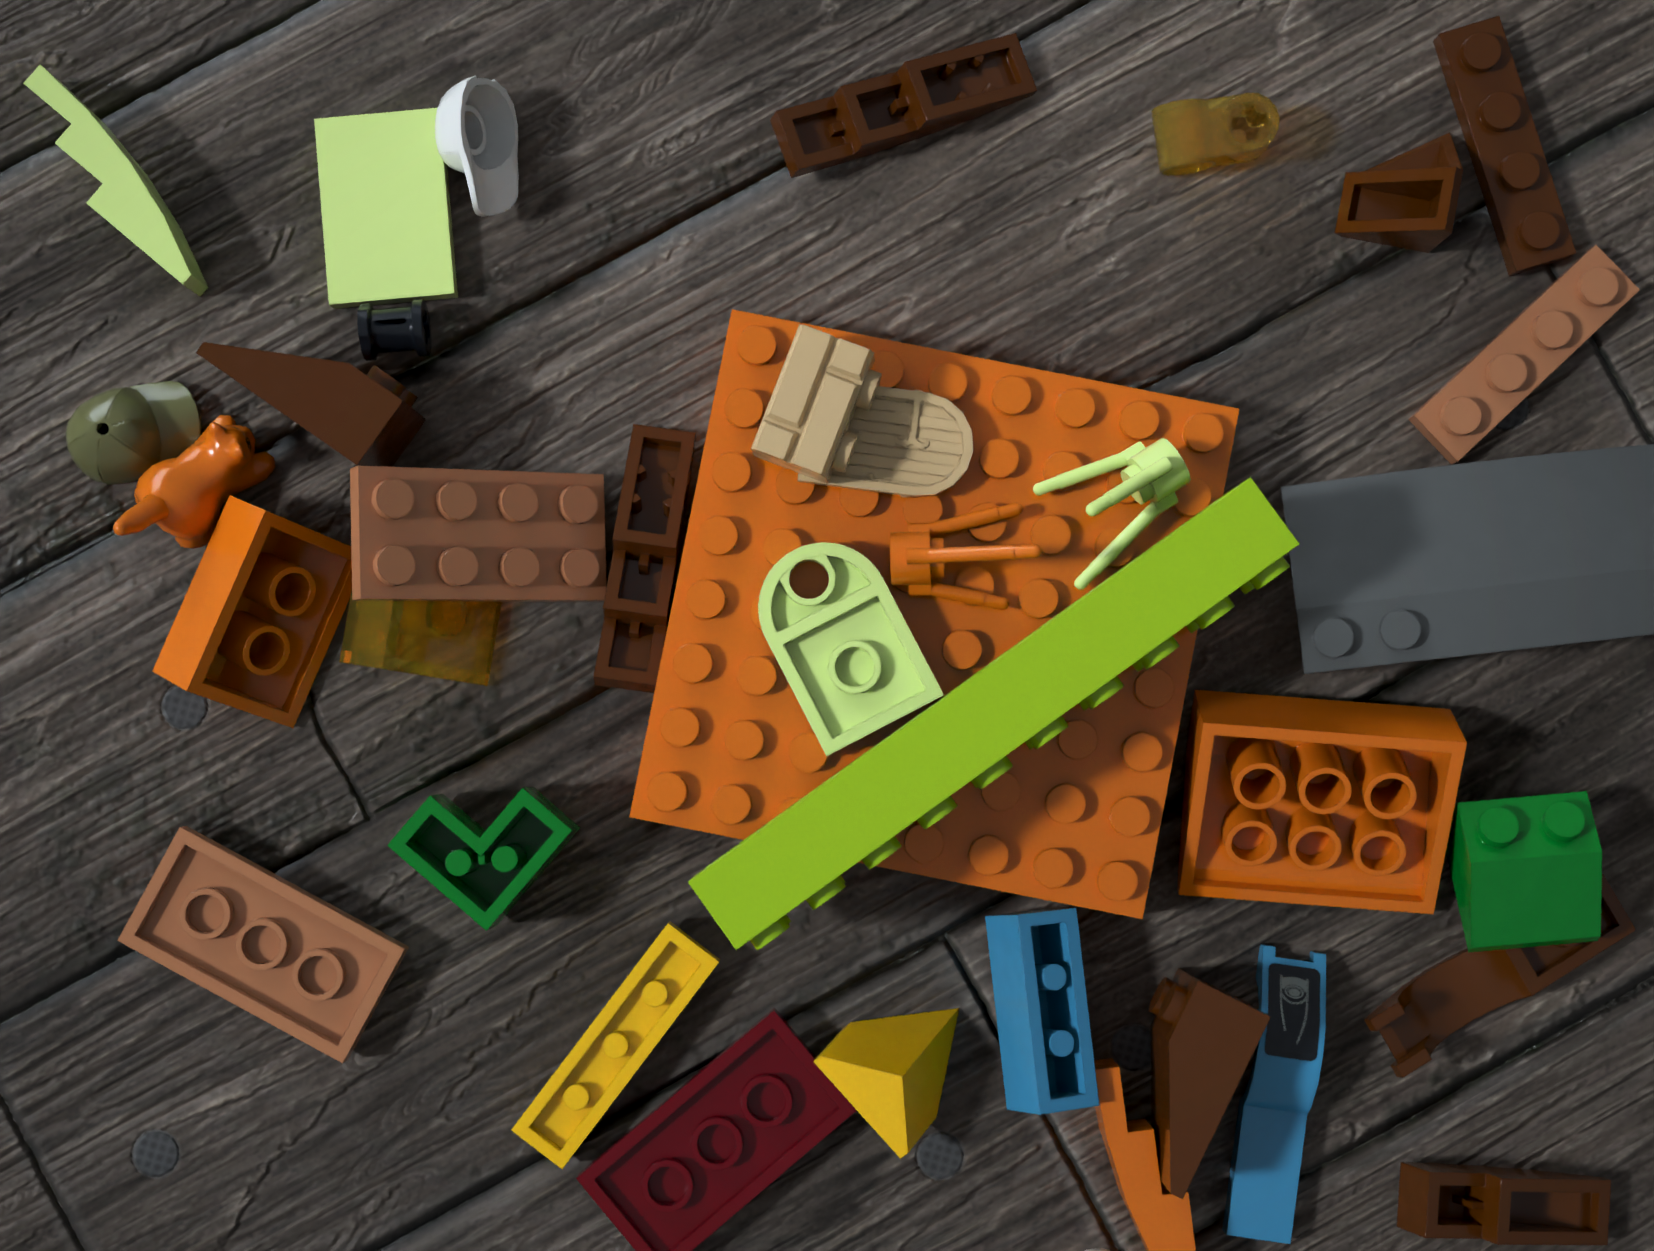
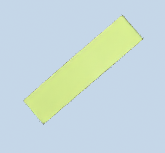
(127, 194)

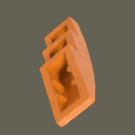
(1158, 1215)

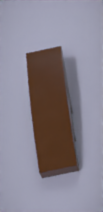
(903, 105)
(644, 557)

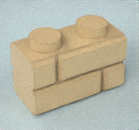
(815, 404)

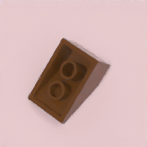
(350, 411)
(1197, 1060)

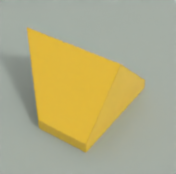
(893, 1071)

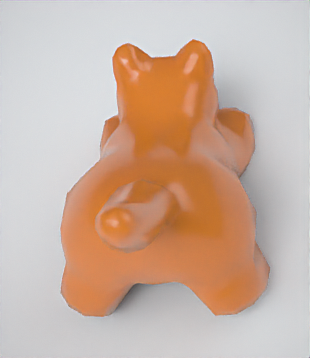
(189, 490)

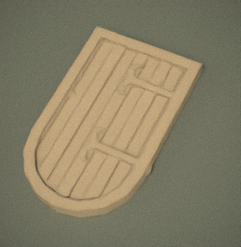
(906, 446)

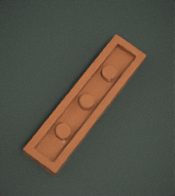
(1523, 354)

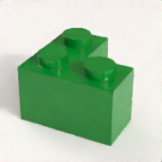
(481, 867)

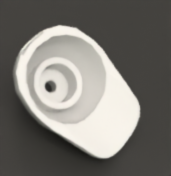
(480, 138)

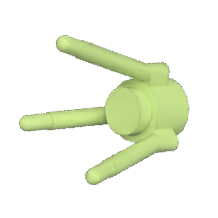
(1150, 475)

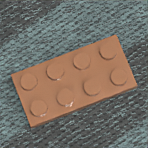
(476, 535)
(263, 943)

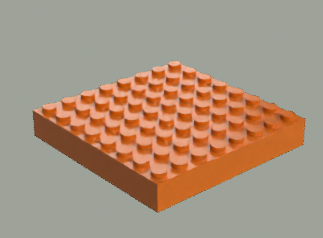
(727, 730)

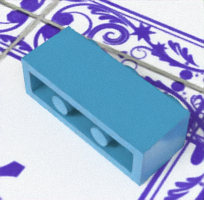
(1042, 1011)

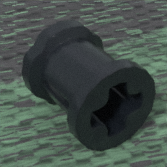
(394, 329)

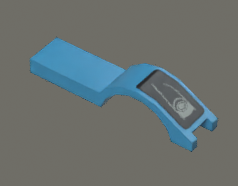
(1277, 1098)

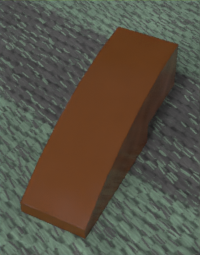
(1503, 1204)

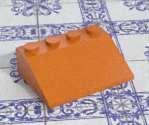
(1318, 801)

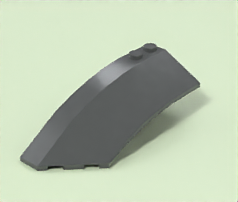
(1473, 558)

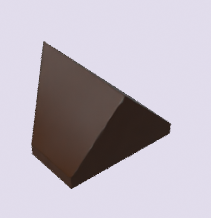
(1405, 199)

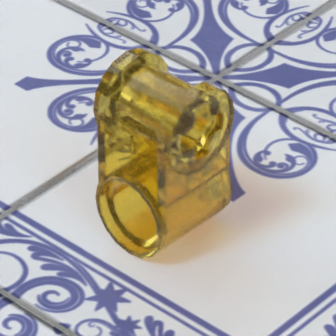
(1201, 132)

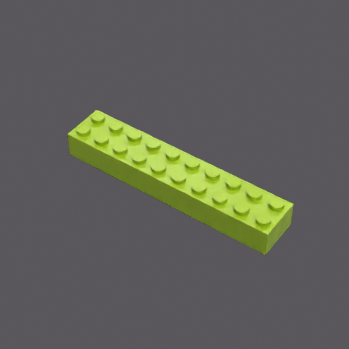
(993, 712)

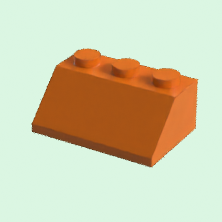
(258, 614)

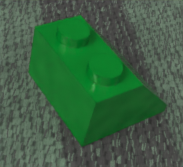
(1526, 871)

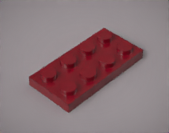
(717, 1140)

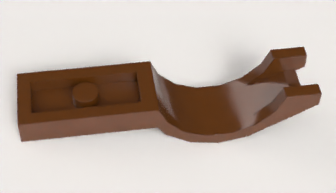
(1478, 982)

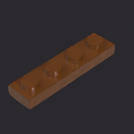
(1504, 146)

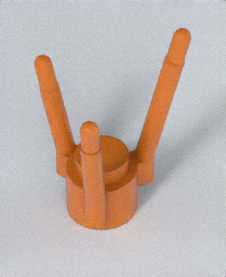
(919, 558)

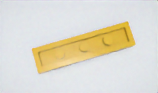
(615, 1045)

